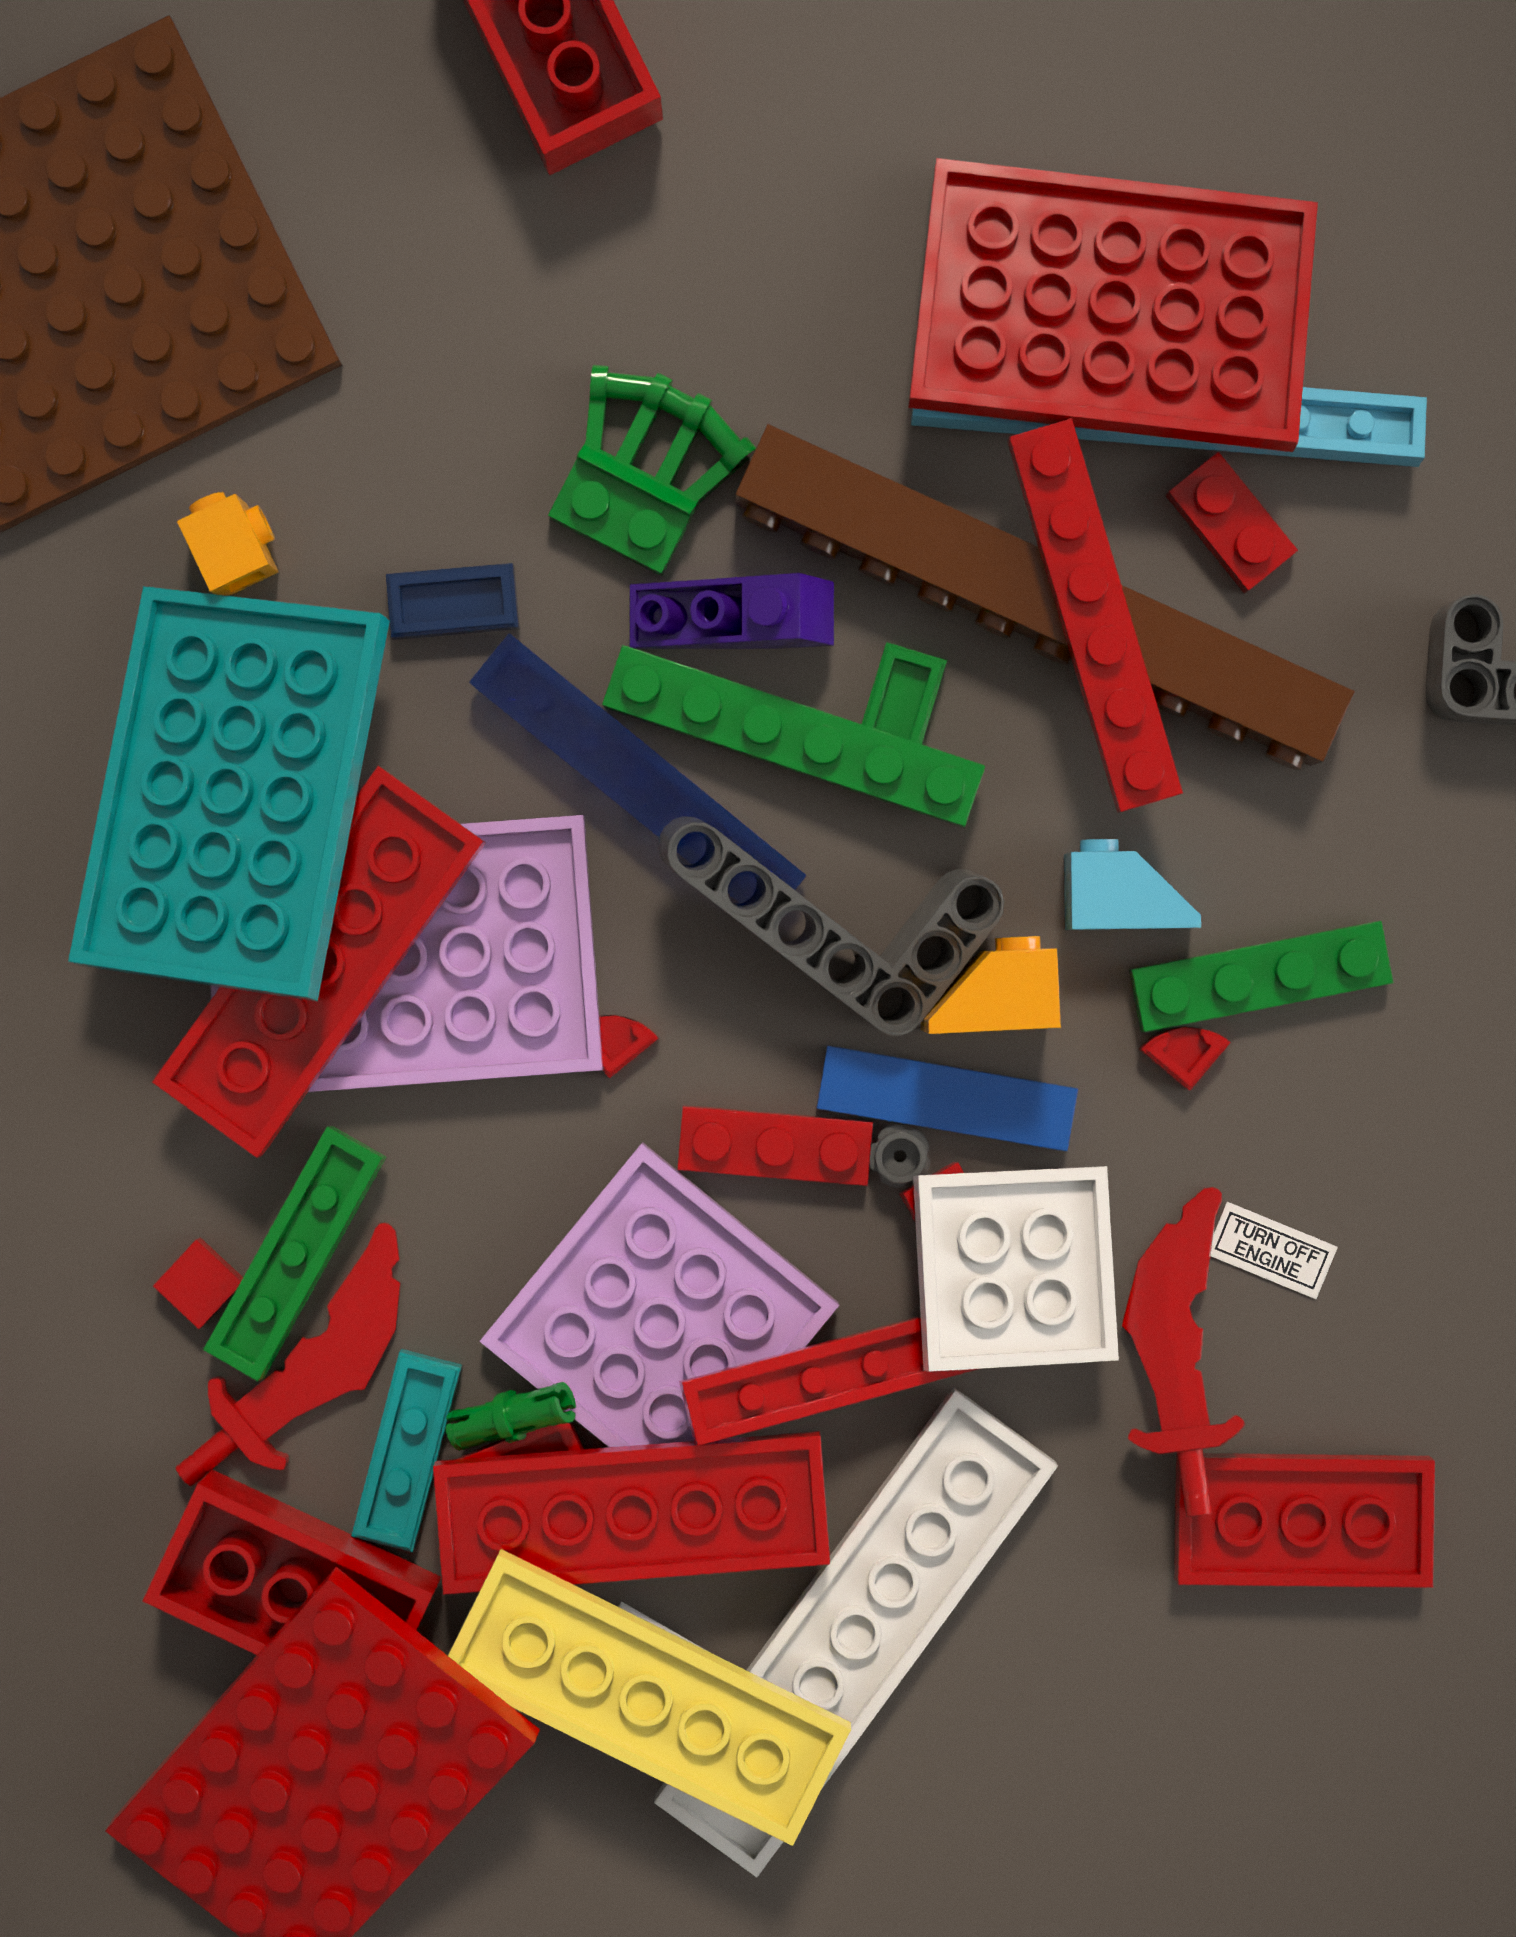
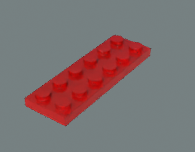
(262, 1052)
(635, 1510)

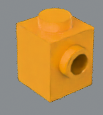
(228, 542)

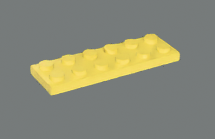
(649, 1697)

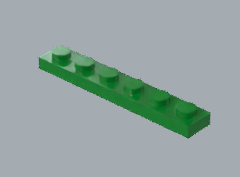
(793, 736)

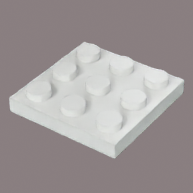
(1015, 1268)

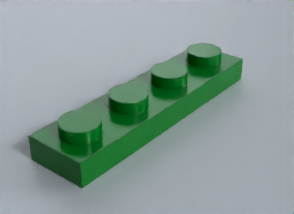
(1261, 976)
(295, 1253)

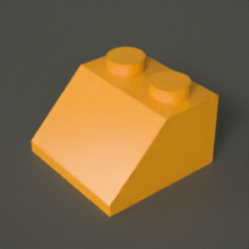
(1001, 991)

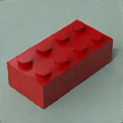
(568, 73)
(252, 1561)

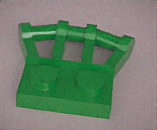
(625, 506)

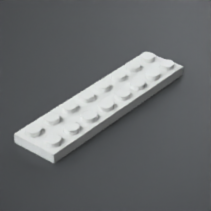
(888, 1587)

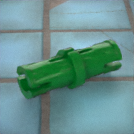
(511, 1416)

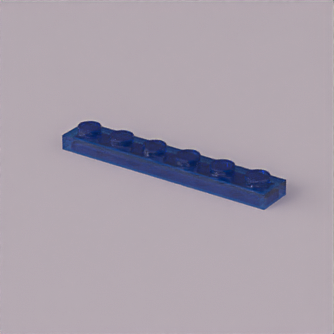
(616, 759)

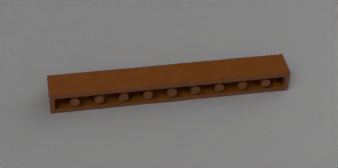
(1006, 584)

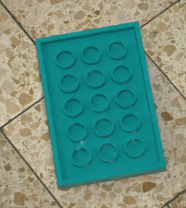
(230, 792)

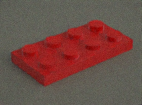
(1310, 1522)

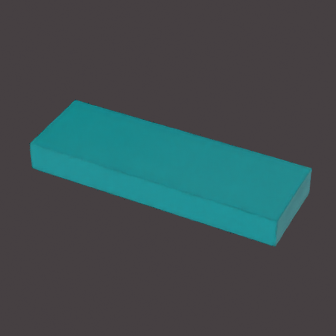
(406, 1450)

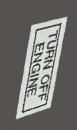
(1272, 1250)

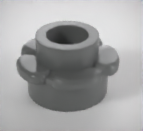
(897, 1138)

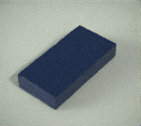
(452, 601)

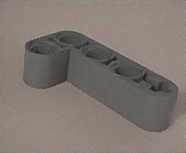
(1477, 661)

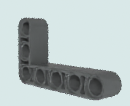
(824, 937)

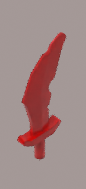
(1171, 1344)
(315, 1371)

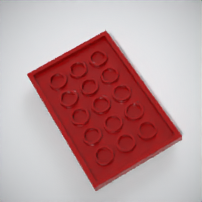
(1114, 305)
(323, 1772)

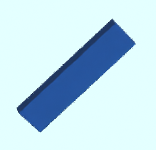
(947, 1098)

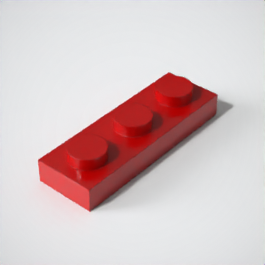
(775, 1145)

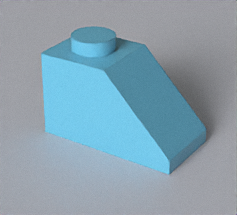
(1119, 891)

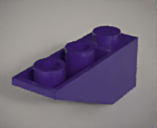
(733, 613)

